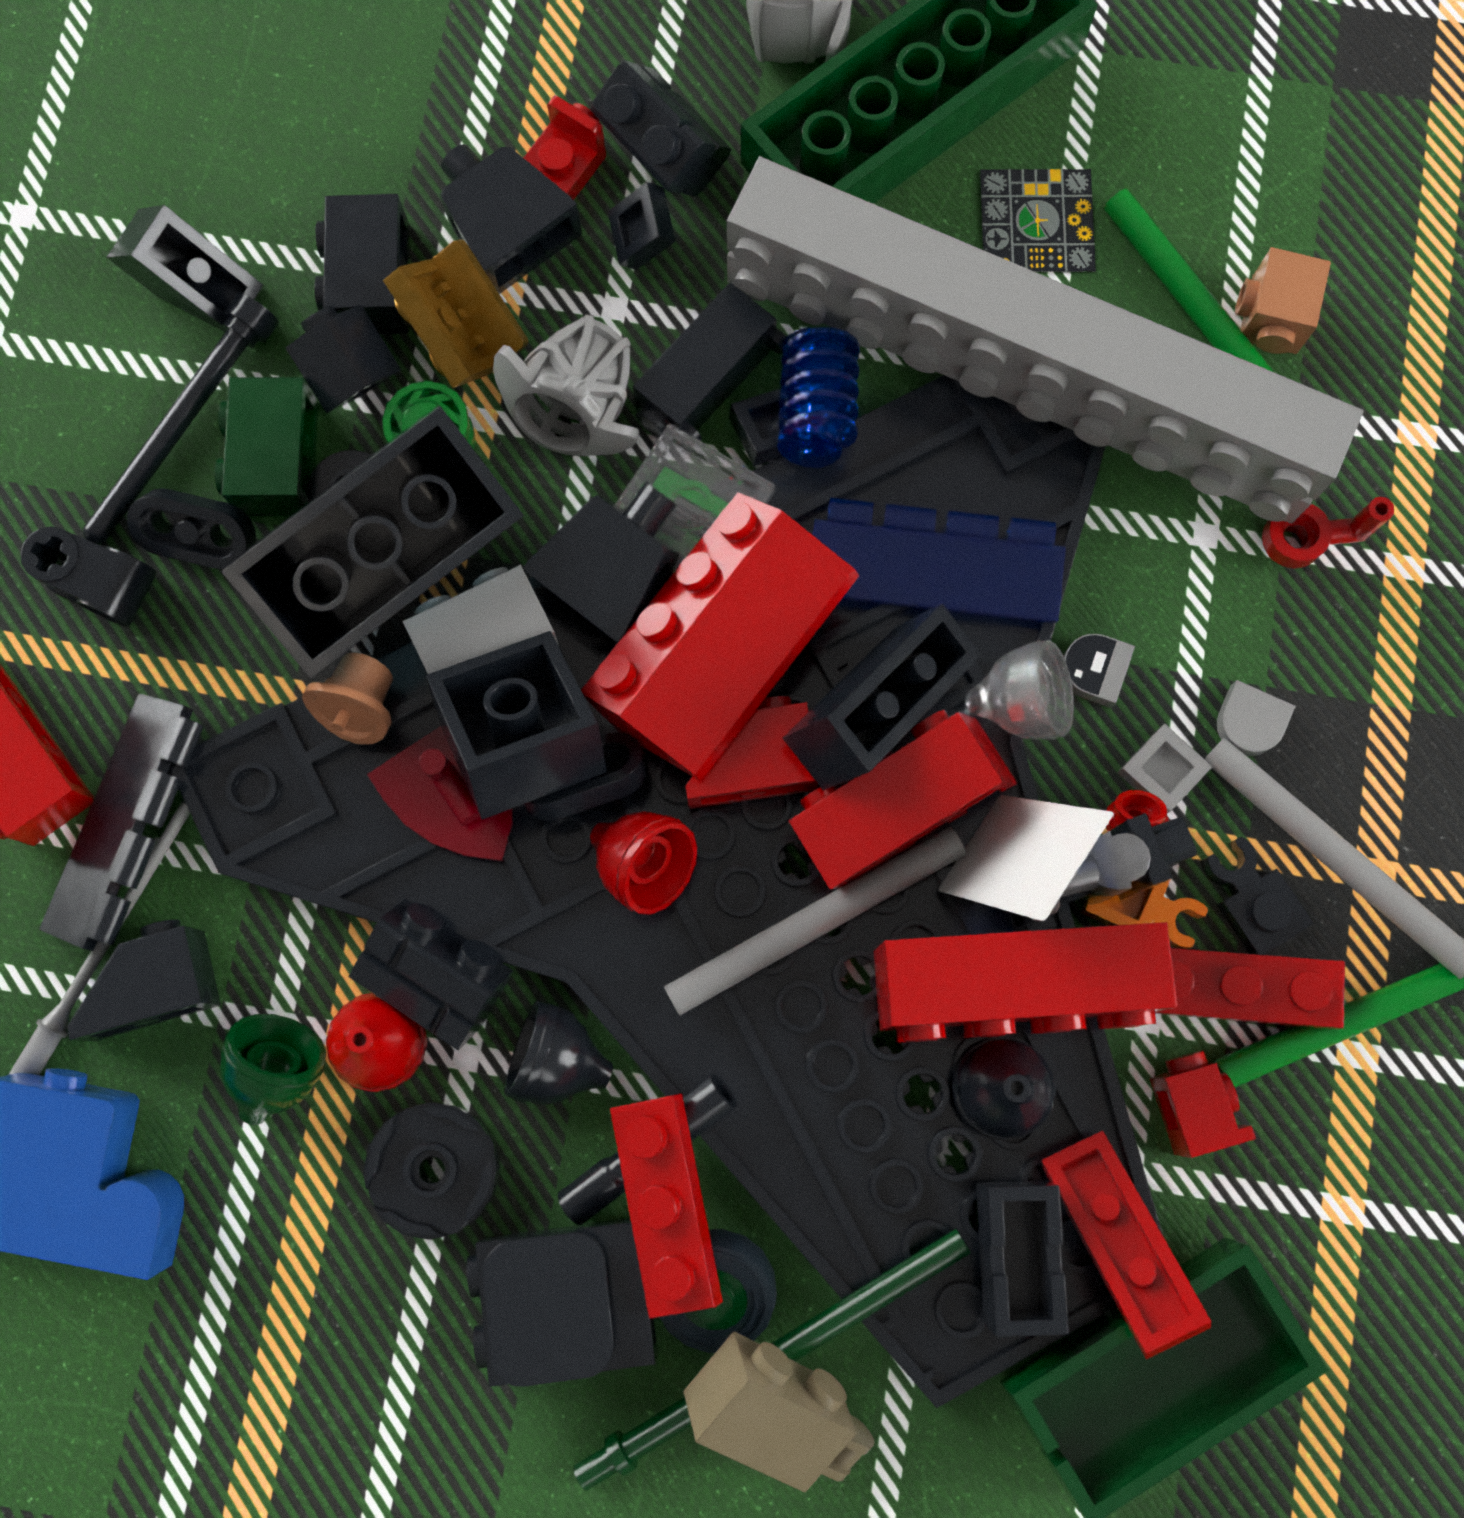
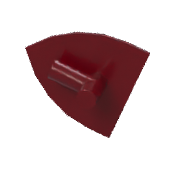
(434, 801)

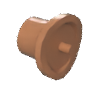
(352, 699)

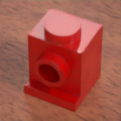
(1198, 1106)

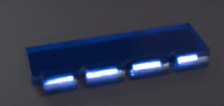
(960, 568)

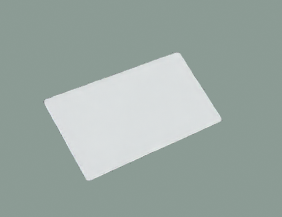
(1025, 855)

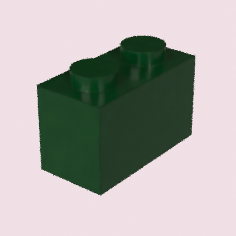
(267, 444)

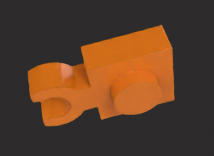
(1148, 908)

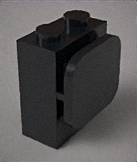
(560, 1304)

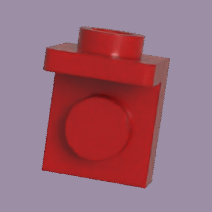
(569, 146)

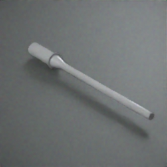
(53, 1026)

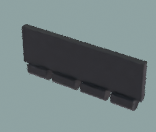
(111, 839)

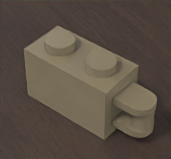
(775, 1414)

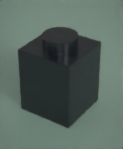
(341, 356)

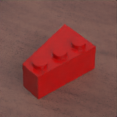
(901, 798)

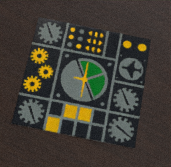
(1039, 218)

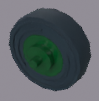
(746, 1292)

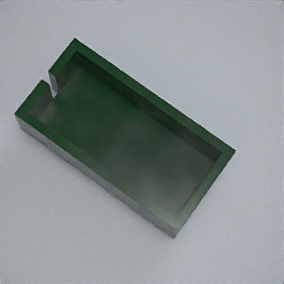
(1130, 1421)

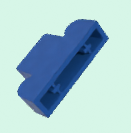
(67, 1179)

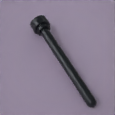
(244, 327)

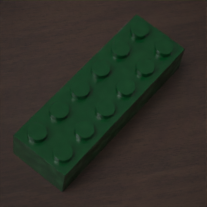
(913, 89)

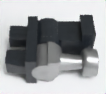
(1122, 864)

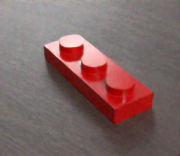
(1258, 988)
(666, 1206)
(1126, 1245)

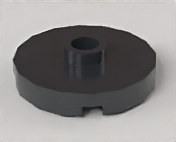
(397, 1177)

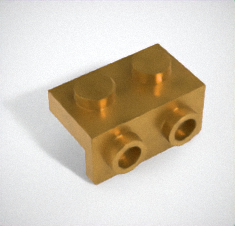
(455, 312)

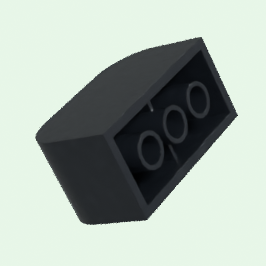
(373, 542)

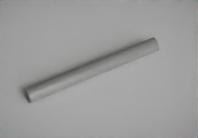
(1339, 856)
(815, 920)

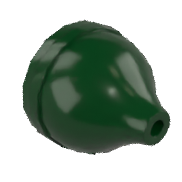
(270, 1064)

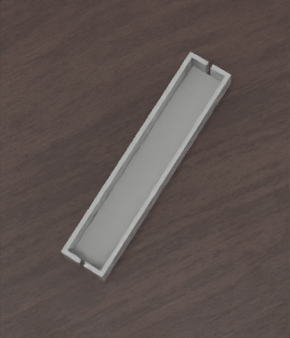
(1036, 344)

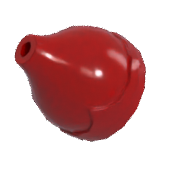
(644, 859)
(374, 1044)

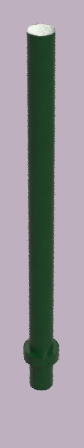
(624, 1450)

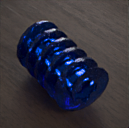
(818, 395)

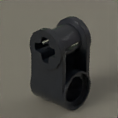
(92, 576)

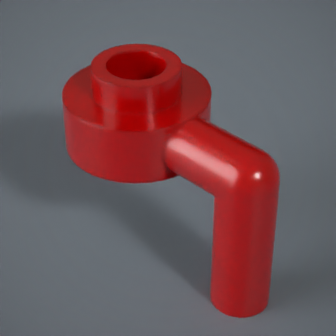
(1319, 532)

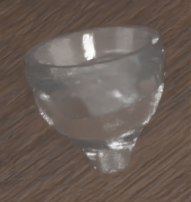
(1027, 693)

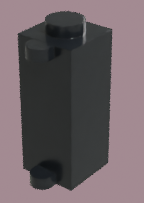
(706, 363)

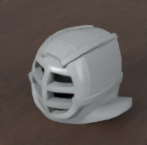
(798, 29)
(578, 376)

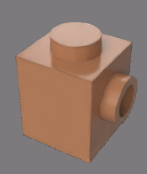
(1283, 300)

